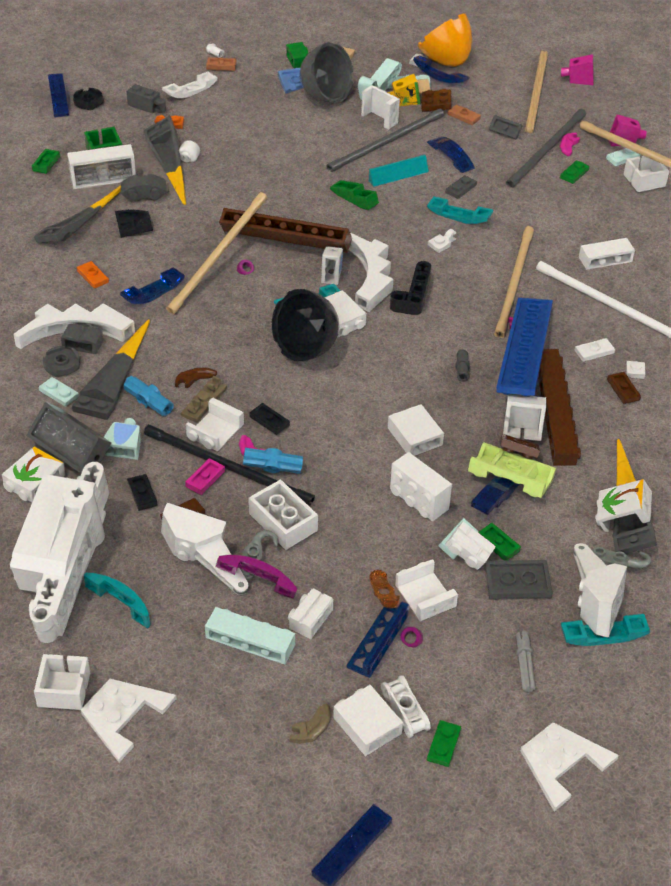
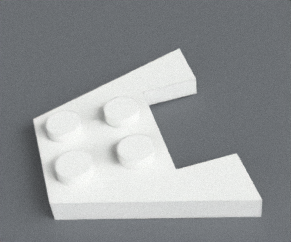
(115, 706)
(557, 751)

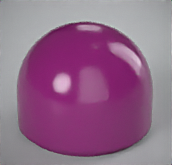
(247, 263)
(419, 636)

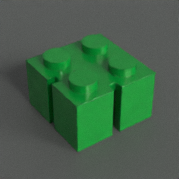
(109, 138)

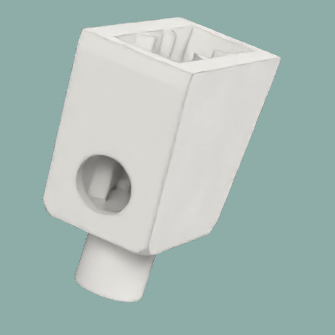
(331, 260)

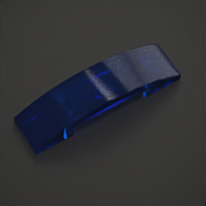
(425, 65)
(454, 152)
(168, 280)

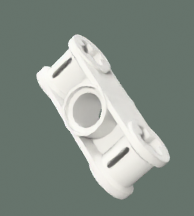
(399, 694)

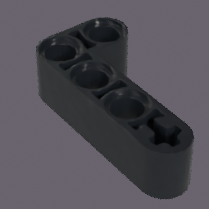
(413, 301)

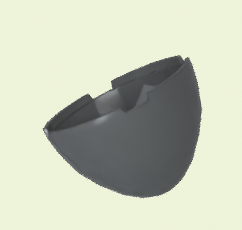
(327, 73)

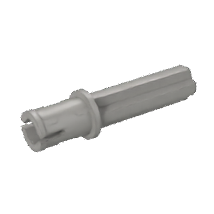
(525, 654)

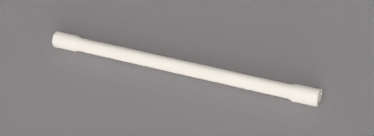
(551, 271)

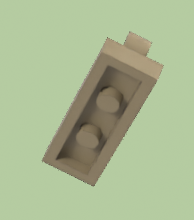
(199, 404)

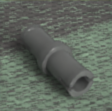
(462, 365)

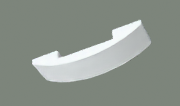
(203, 82)

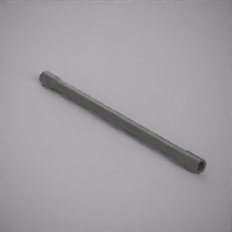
(338, 163)
(516, 177)

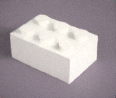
(420, 486)
(283, 513)

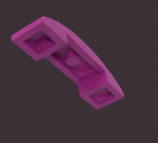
(257, 567)

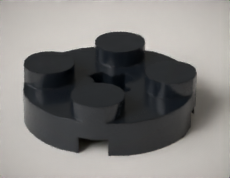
(88, 99)

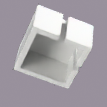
(648, 177)
(525, 413)
(60, 688)

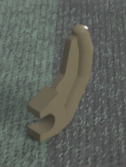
(313, 728)

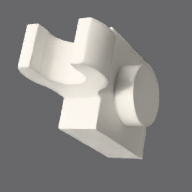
(441, 242)

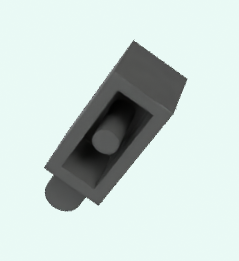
(145, 99)

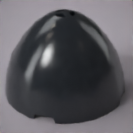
(301, 323)

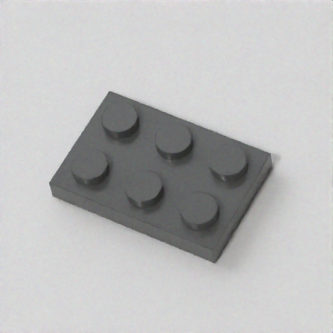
(518, 579)

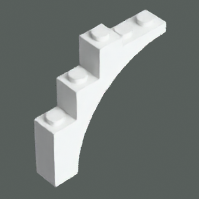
(377, 284)
(52, 321)

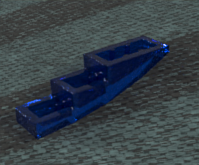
(58, 95)
(493, 494)

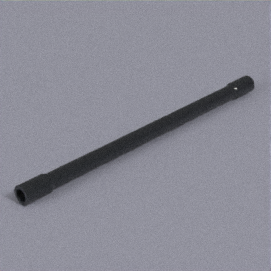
(160, 435)

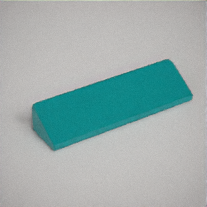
(398, 170)

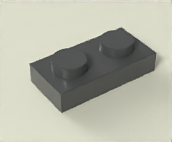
(505, 127)
(461, 187)

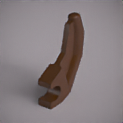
(192, 375)

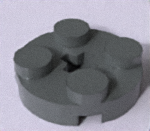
(69, 357)

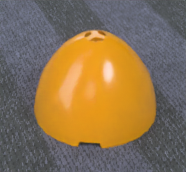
(449, 42)

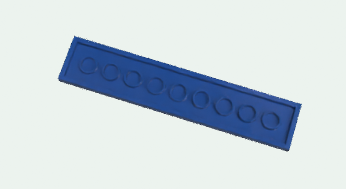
(525, 347)

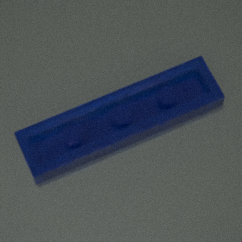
(351, 846)

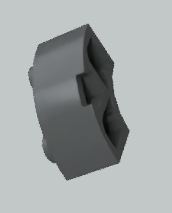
(142, 187)

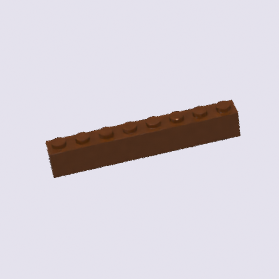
(288, 230)
(558, 412)

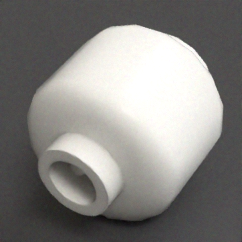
(189, 151)

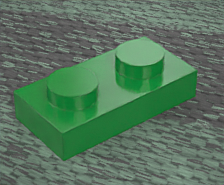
(46, 161)
(574, 172)
(505, 546)
(444, 743)

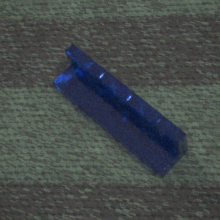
(382, 642)

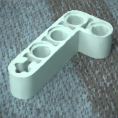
(382, 77)

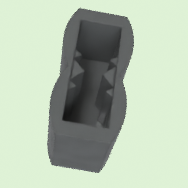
(82, 338)

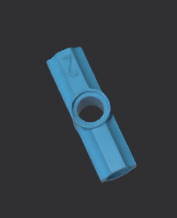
(148, 395)
(272, 460)

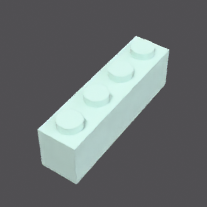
(250, 635)

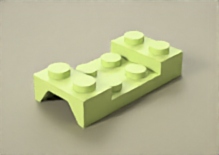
(512, 466)

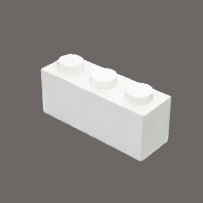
(606, 253)

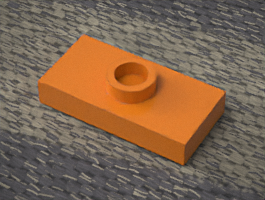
(92, 274)

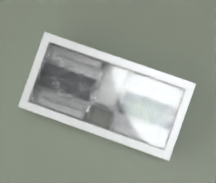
(101, 166)

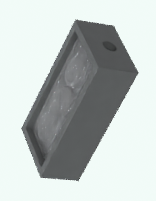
(67, 437)

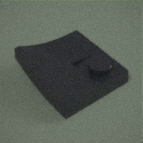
(133, 222)

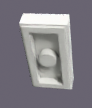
(594, 349)

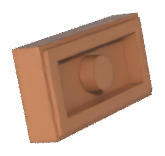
(221, 64)
(464, 114)

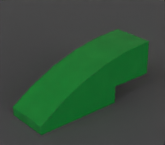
(355, 194)

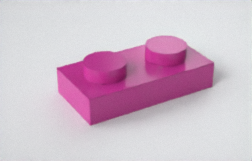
(205, 476)

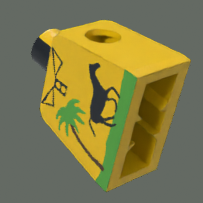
(406, 90)

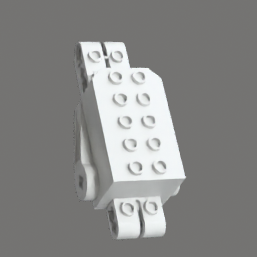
(59, 544)

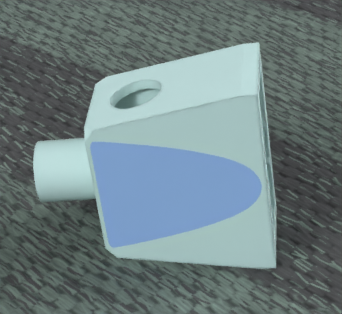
(124, 439)

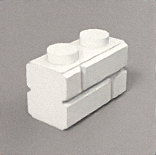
(470, 545)
(310, 613)

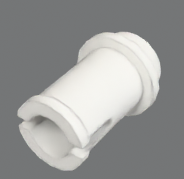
(212, 49)

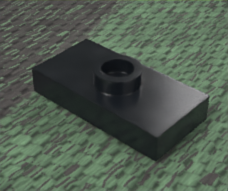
(269, 418)
(142, 492)

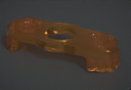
(379, 581)

